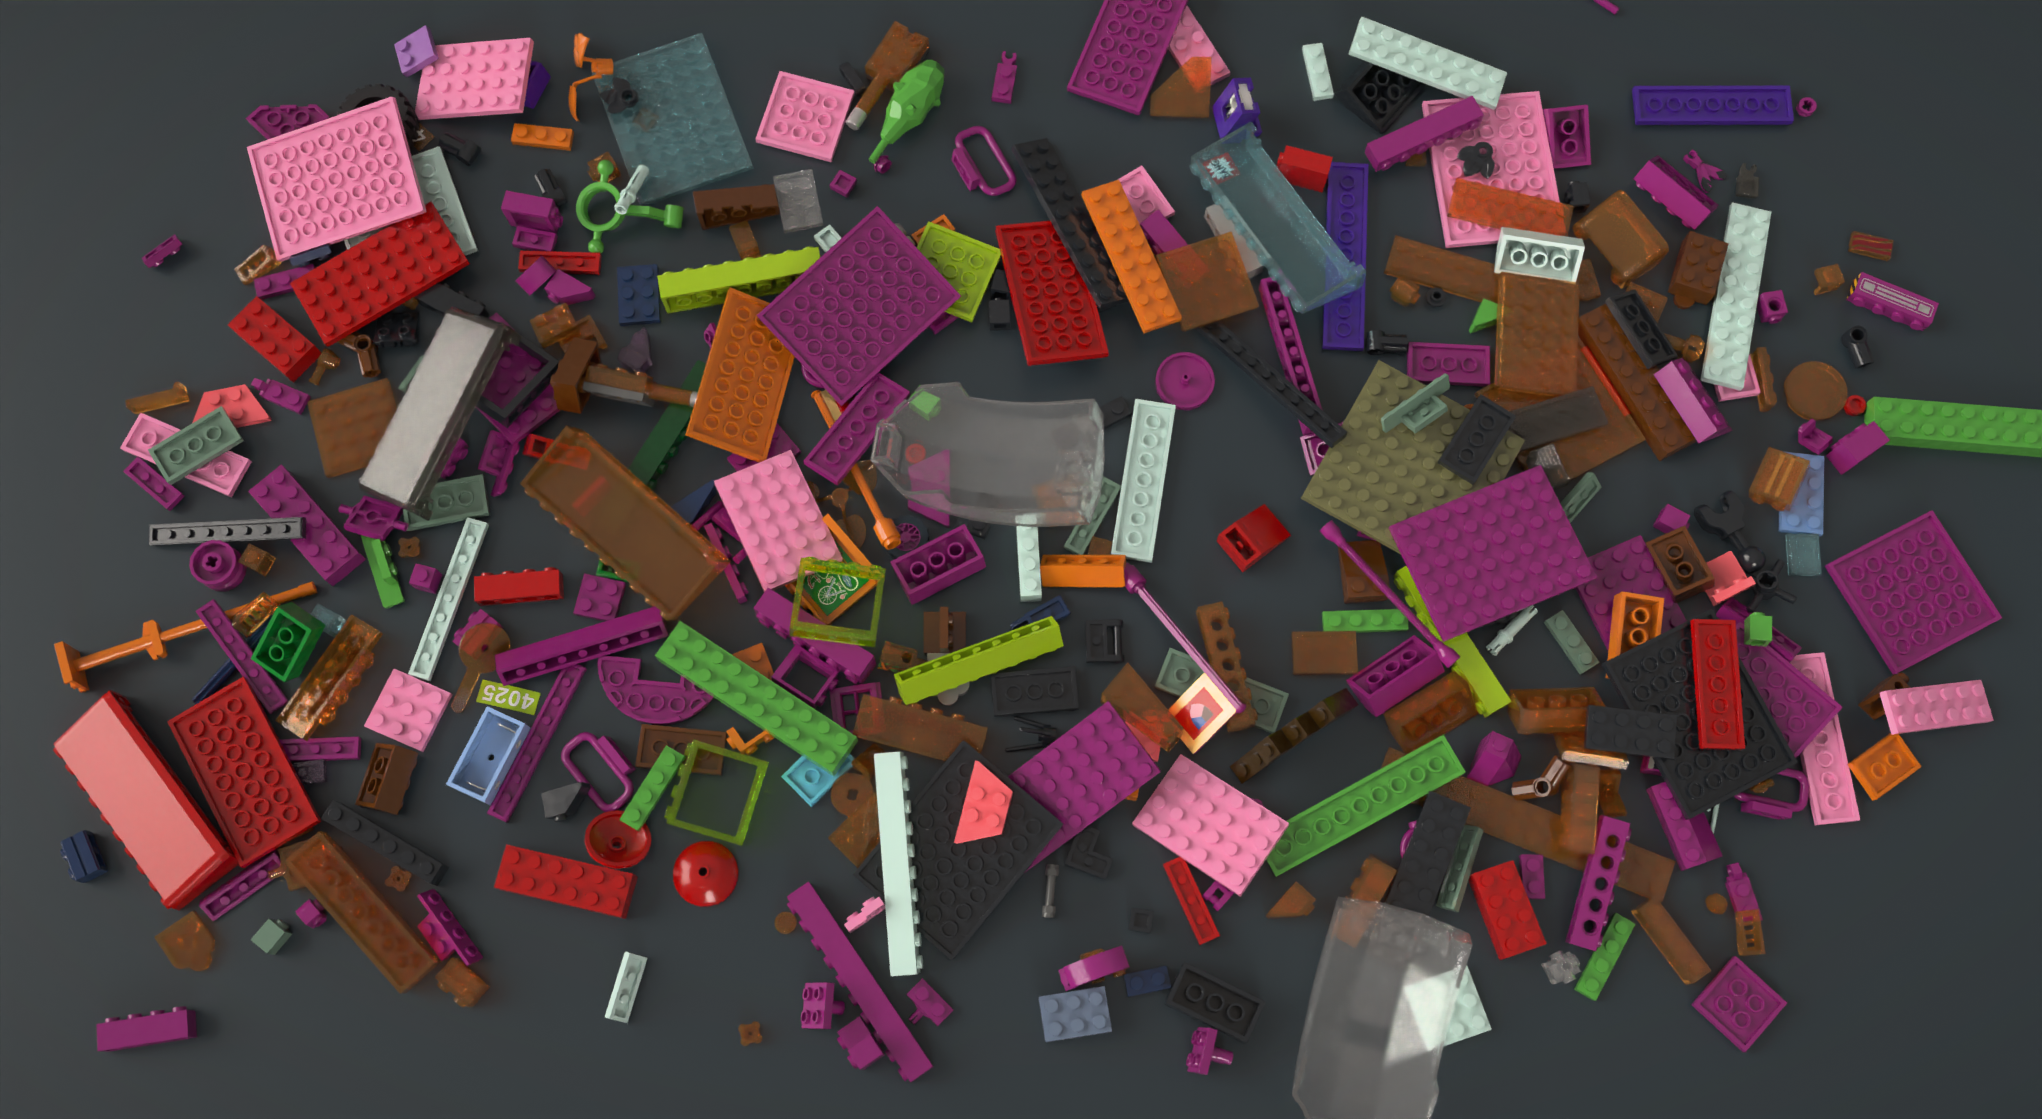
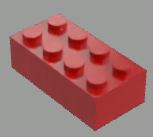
(275, 339)
(1506, 910)

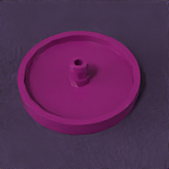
(1185, 380)

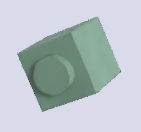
(272, 936)

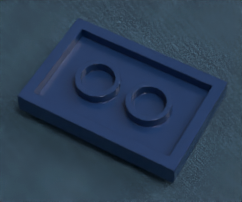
(638, 295)

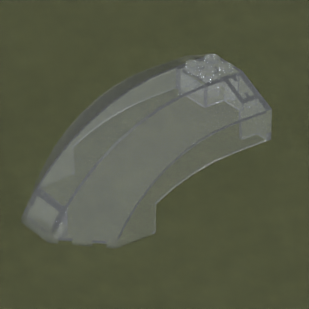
(994, 456)
(1379, 1013)

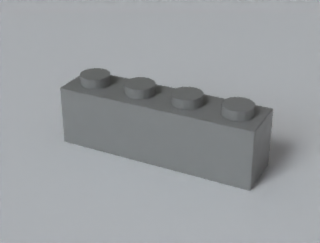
(1220, 225)

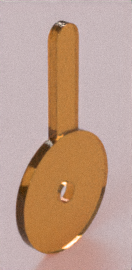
(478, 660)

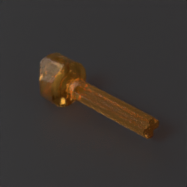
(1682, 345)

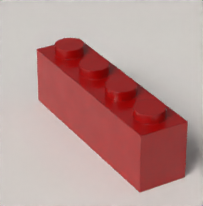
(518, 587)

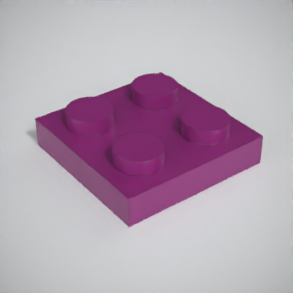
(599, 598)

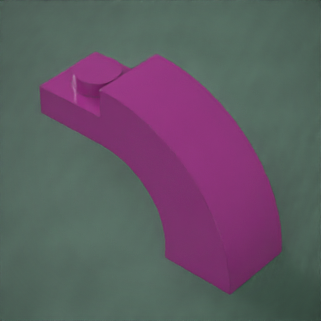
(1093, 968)

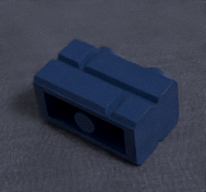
(83, 856)

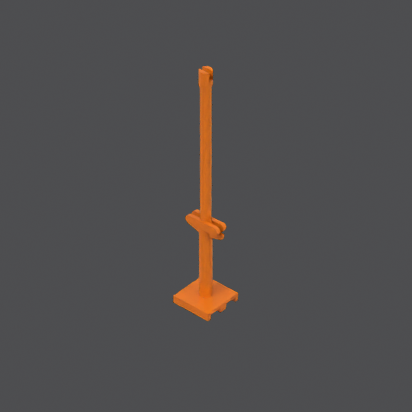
(152, 640)

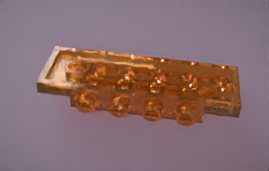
(331, 679)
(915, 728)

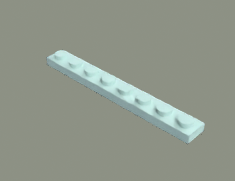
(448, 599)

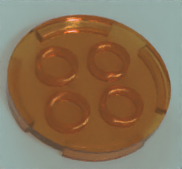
(1815, 390)

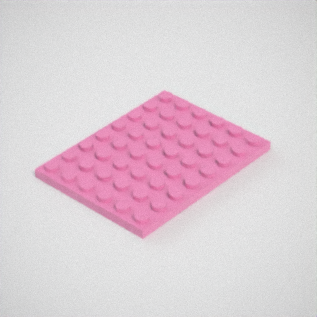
(1520, 158)
(336, 179)

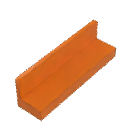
(1083, 570)

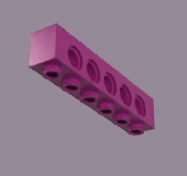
(1576, 934)

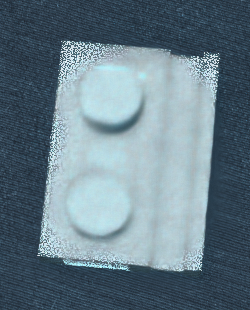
(1803, 554)

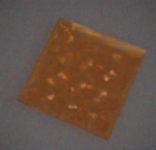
(1207, 281)
(351, 425)

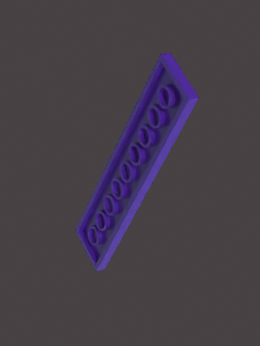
(1348, 229)

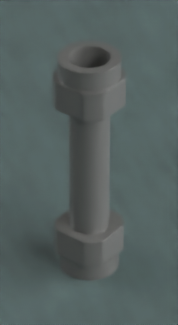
(1051, 872)

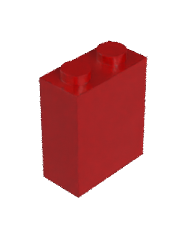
(1304, 168)

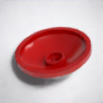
(608, 831)
(720, 876)

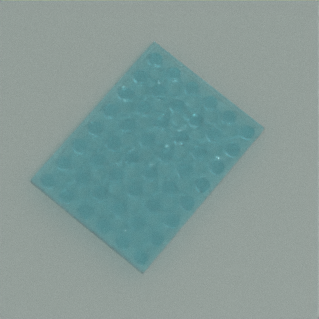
(680, 122)

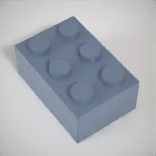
(1075, 1014)

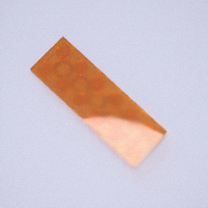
(1508, 209)
(1443, 270)

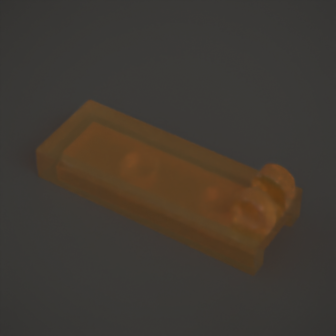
(158, 400)

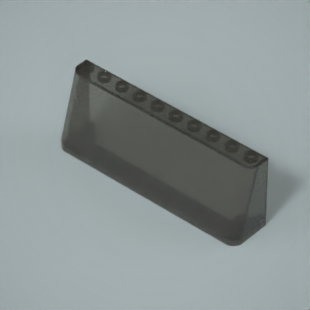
(435, 410)

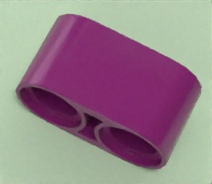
(535, 275)

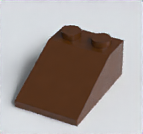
(1680, 564)
(1355, 583)

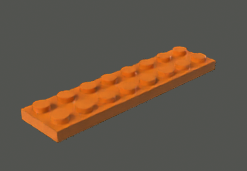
(1131, 256)

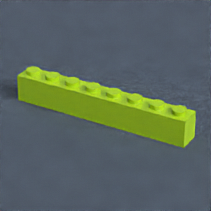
(978, 660)
(1471, 666)

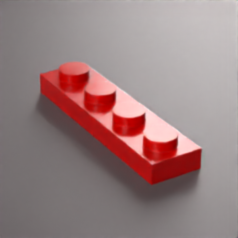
(565, 261)
(1191, 900)

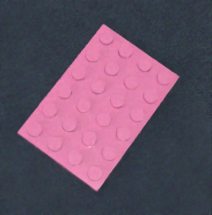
(475, 79)
(776, 519)
(1210, 824)

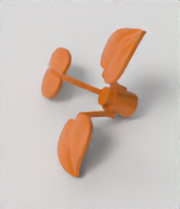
(598, 65)

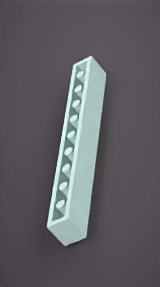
(897, 864)

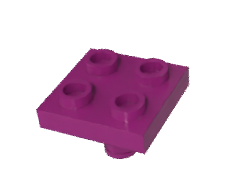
(819, 1006)

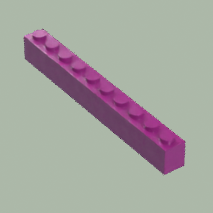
(860, 982)

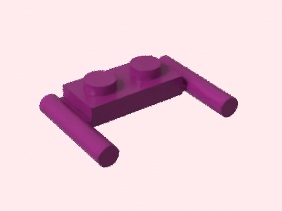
(720, 516)

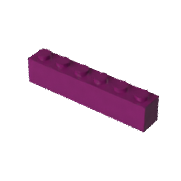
(1424, 133)

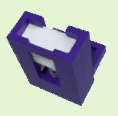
(1236, 107)

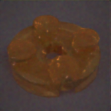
(840, 792)

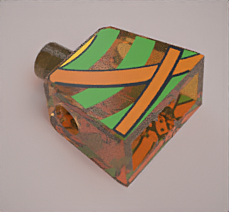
(892, 657)

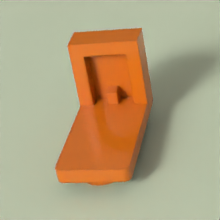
(751, 746)

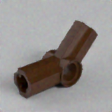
(367, 357)
(1534, 788)

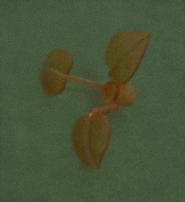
(853, 525)

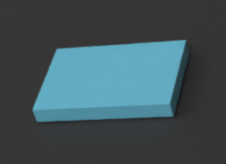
(812, 781)

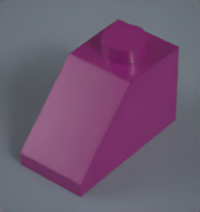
(567, 289)

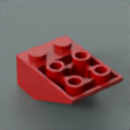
(1252, 537)

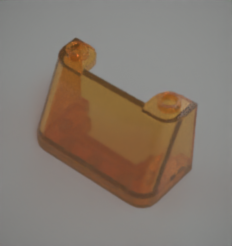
(1623, 237)

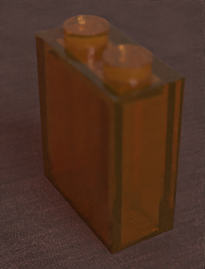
(1779, 479)

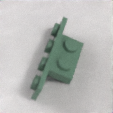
(1420, 408)

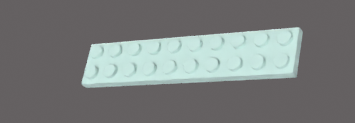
(1736, 297)

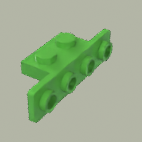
(383, 571)

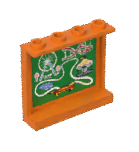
(834, 594)

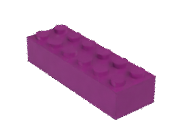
(325, 543)
(848, 658)

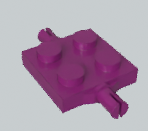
(373, 518)

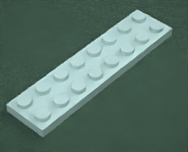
(1427, 63)
(1143, 480)

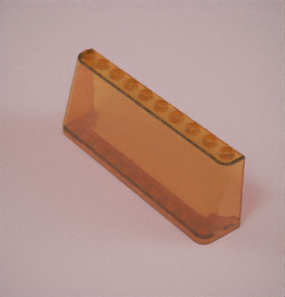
(624, 522)

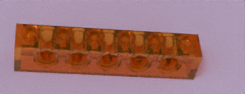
(1218, 613)

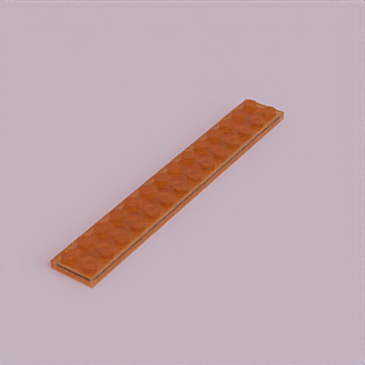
(1541, 831)

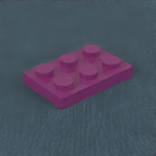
(779, 444)

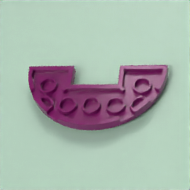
(649, 700)

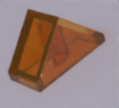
(864, 763)

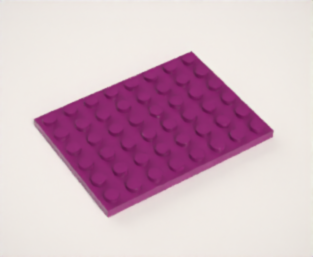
(859, 306)
(1492, 553)

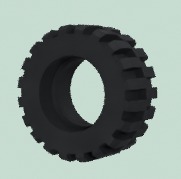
(378, 92)

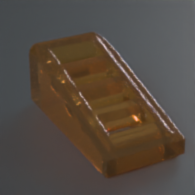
(261, 269)
(247, 625)
(1758, 941)

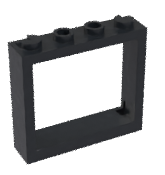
(528, 393)

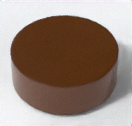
(1683, 302)

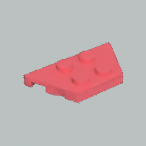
(238, 403)
(984, 806)

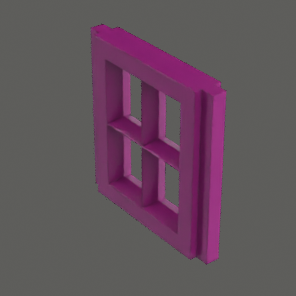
(837, 701)

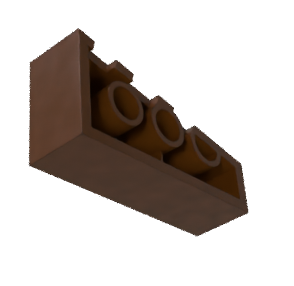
(735, 205)

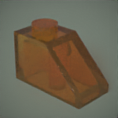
(1293, 903)

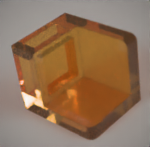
(1829, 278)

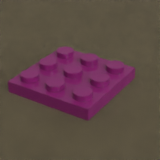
(1739, 1004)

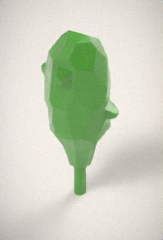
(910, 102)

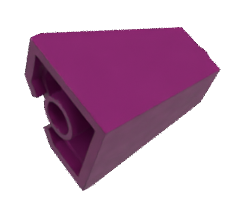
(1494, 760)

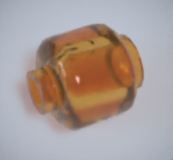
(1405, 291)

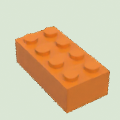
(1634, 621)

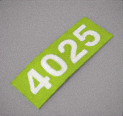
(508, 697)

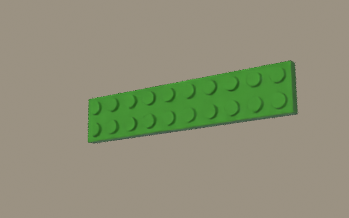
(1365, 803)

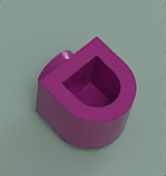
(312, 913)

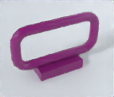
(969, 170)
(612, 756)
(1775, 808)

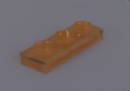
(1761, 362)

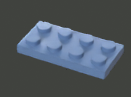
(1808, 507)

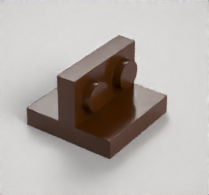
(944, 631)

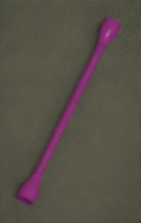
(1446, 654)

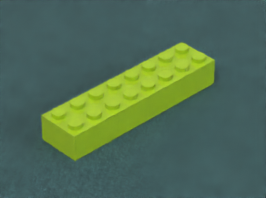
(752, 276)

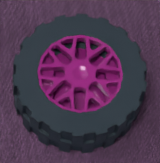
(912, 534)

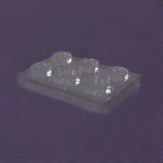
(798, 201)

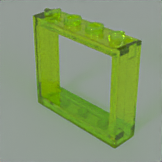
(836, 633)
(684, 773)

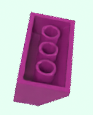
(1675, 192)
(938, 564)
(1396, 675)
(1689, 839)

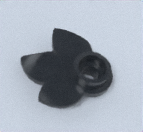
(617, 97)
(1477, 162)

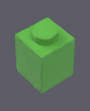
(1758, 629)

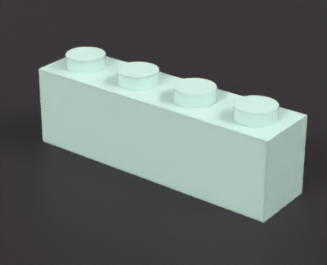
(1028, 564)

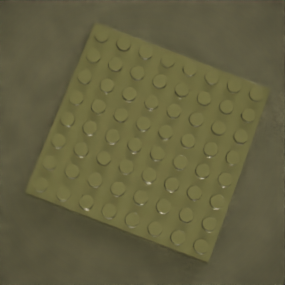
(1394, 475)

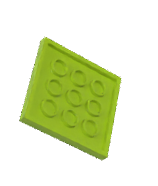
(963, 263)

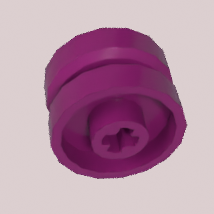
(217, 565)

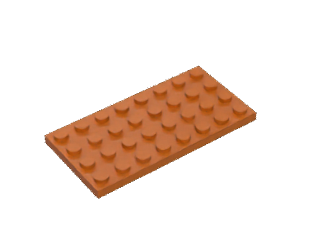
(741, 382)

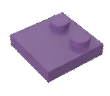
(416, 51)

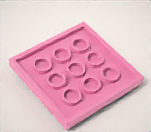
(805, 116)

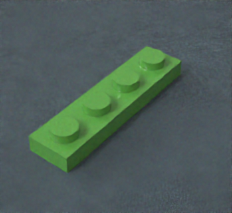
(1365, 620)
(652, 788)
(1604, 957)

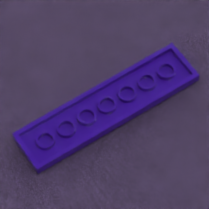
(1712, 105)

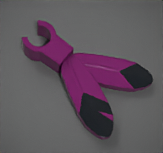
(1704, 171)

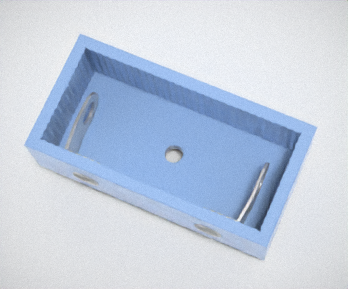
(496, 736)

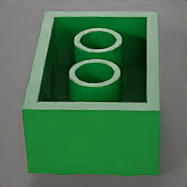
(288, 641)

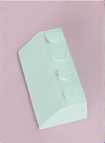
(1538, 254)

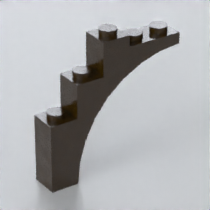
(1293, 734)

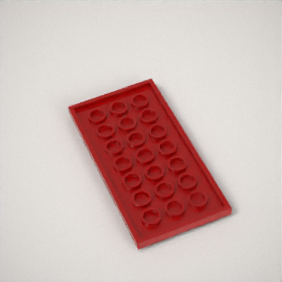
(379, 274)
(1049, 296)
(244, 772)

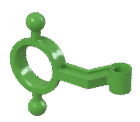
(671, 215)

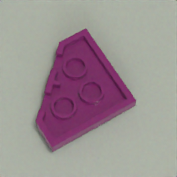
(280, 120)

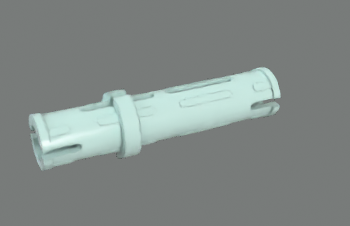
(628, 194)
(1506, 635)

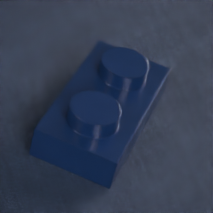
(304, 259)
(1147, 981)

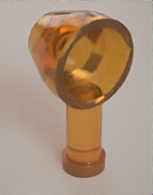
(326, 360)

